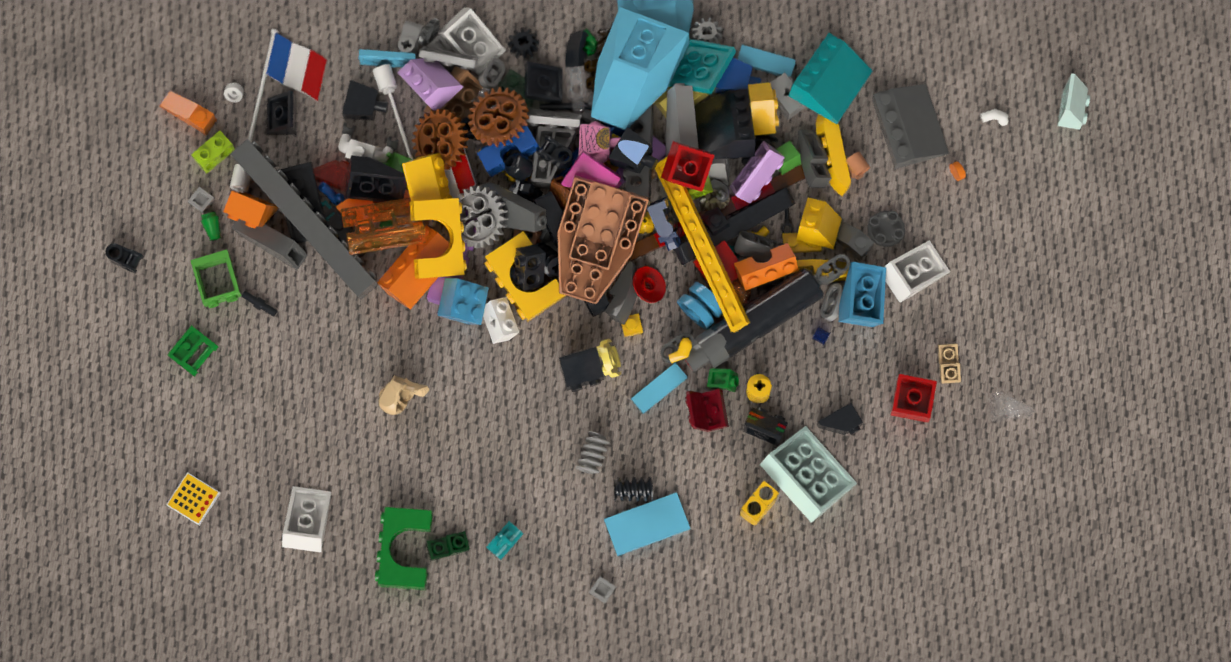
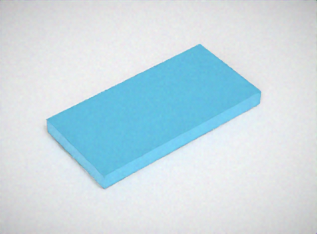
(647, 524)

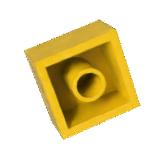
(763, 108)

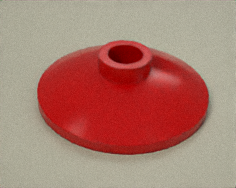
(649, 284)

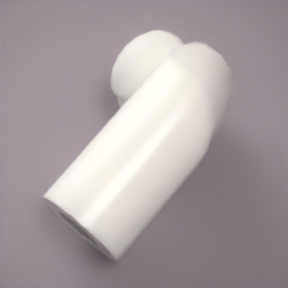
(995, 114)

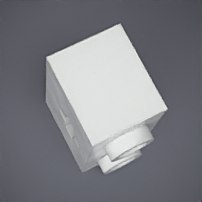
(500, 320)

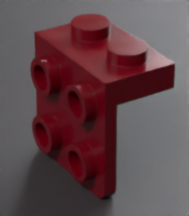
(707, 410)

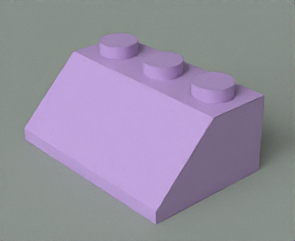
(430, 82)
(757, 172)

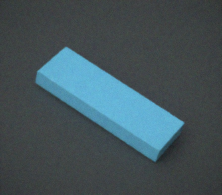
(379, 58)
(766, 61)
(659, 388)

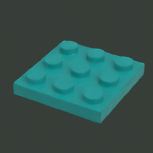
(703, 65)

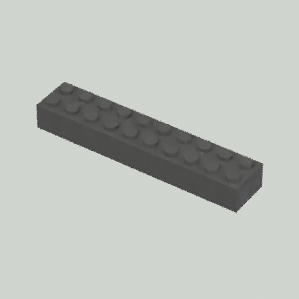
(300, 214)

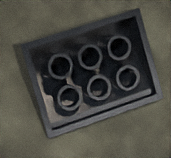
(726, 125)

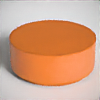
(957, 171)

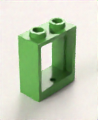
(210, 261)

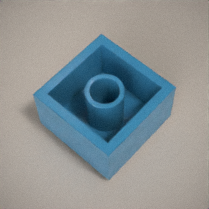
(463, 301)

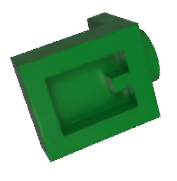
(723, 379)

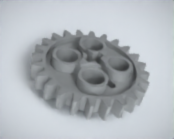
(484, 232)

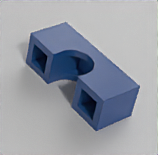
(493, 156)

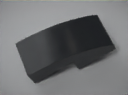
(574, 52)

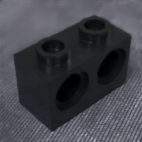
(529, 267)

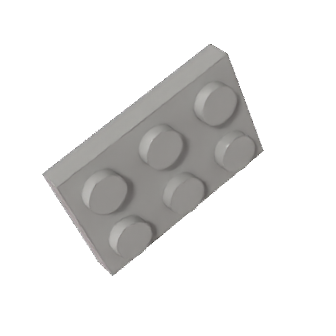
(554, 118)

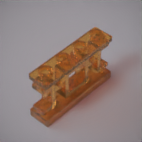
(381, 237)

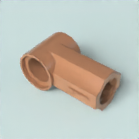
(857, 165)

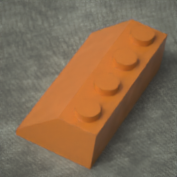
(400, 278)

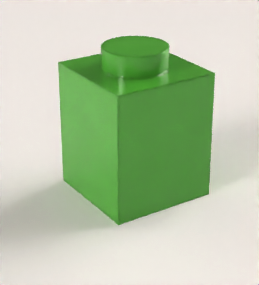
(792, 157)

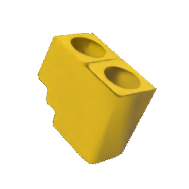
(754, 519)

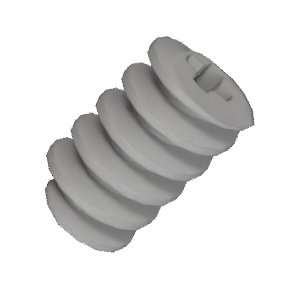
(592, 453)

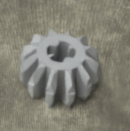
(700, 28)

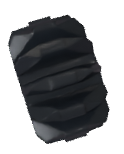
(519, 38)

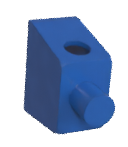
(736, 77)

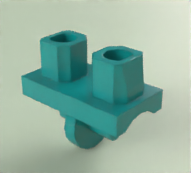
(504, 540)

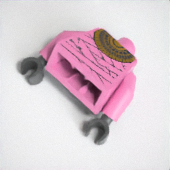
(596, 140)

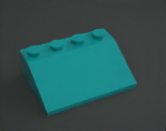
(831, 79)

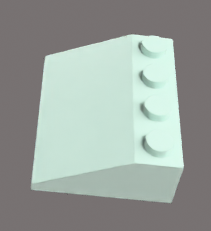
(808, 473)

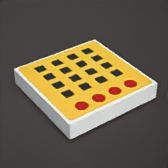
(193, 499)

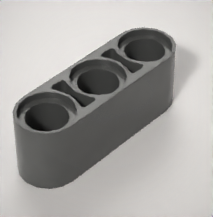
(755, 246)

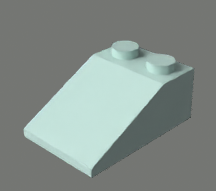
(1073, 104)

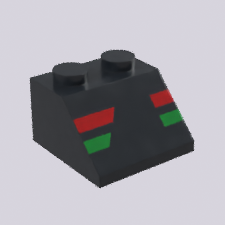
(765, 426)

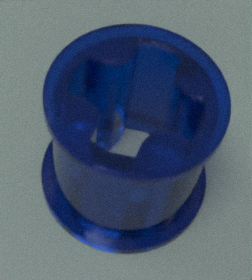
(821, 335)

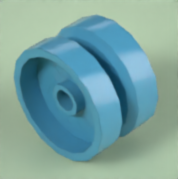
(700, 305)

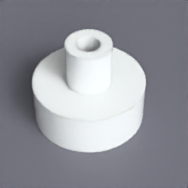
(233, 92)

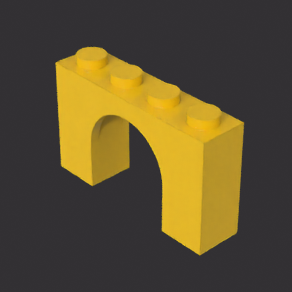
(448, 213)
(528, 303)

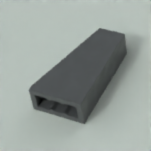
(521, 212)
(273, 243)

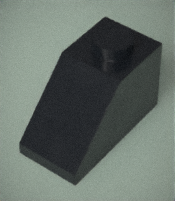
(842, 421)

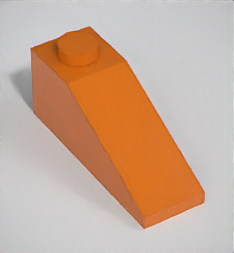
(189, 112)

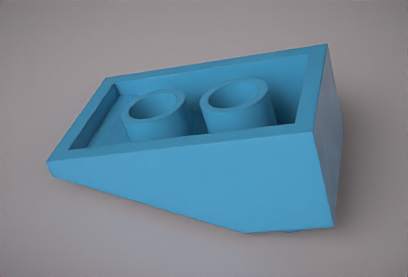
(863, 295)

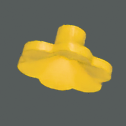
(647, 226)

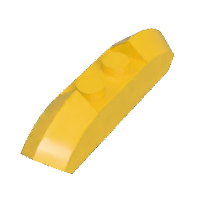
(835, 152)

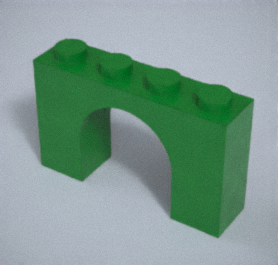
(394, 523)

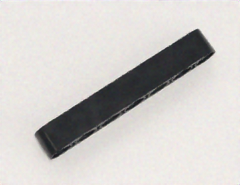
(554, 217)
(742, 221)

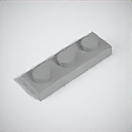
(448, 58)

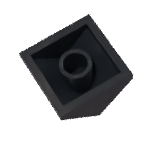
(281, 114)

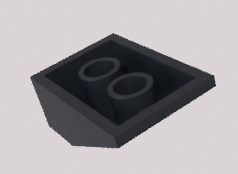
(373, 181)
(581, 369)

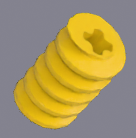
(765, 386)

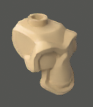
(397, 394)

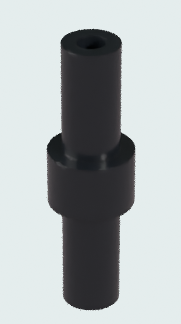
(259, 303)

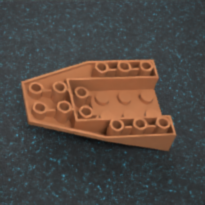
(596, 237)

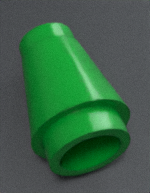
(211, 225)

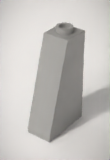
(680, 117)

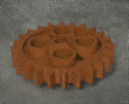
(498, 117)
(440, 138)

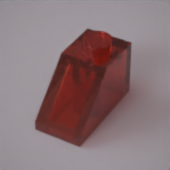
(333, 174)

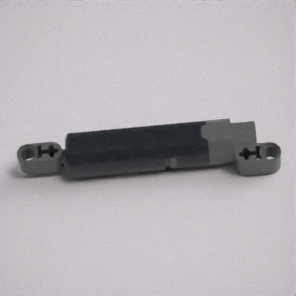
(764, 314)

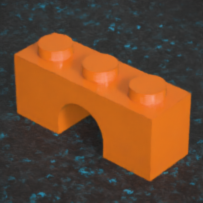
(754, 274)

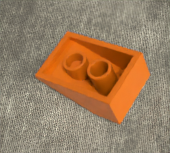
(249, 208)

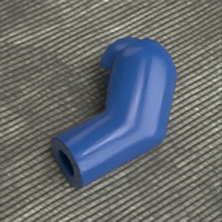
(334, 197)

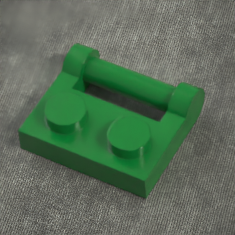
(188, 346)

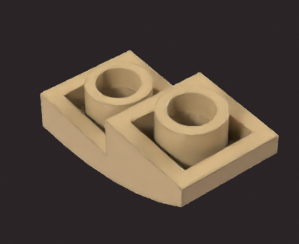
(949, 363)

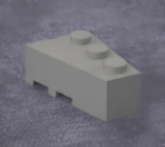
(544, 170)

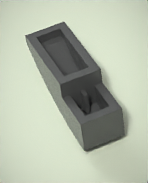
(813, 159)
(623, 294)

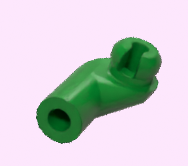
(591, 43)

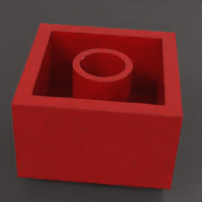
(687, 166)
(913, 398)

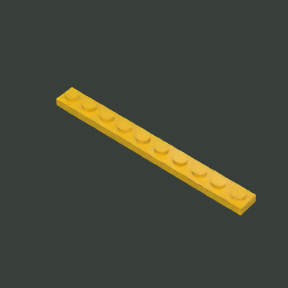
(705, 252)

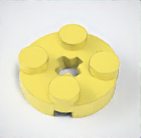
(610, 358)

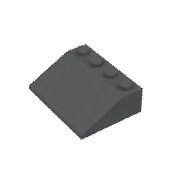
(909, 125)

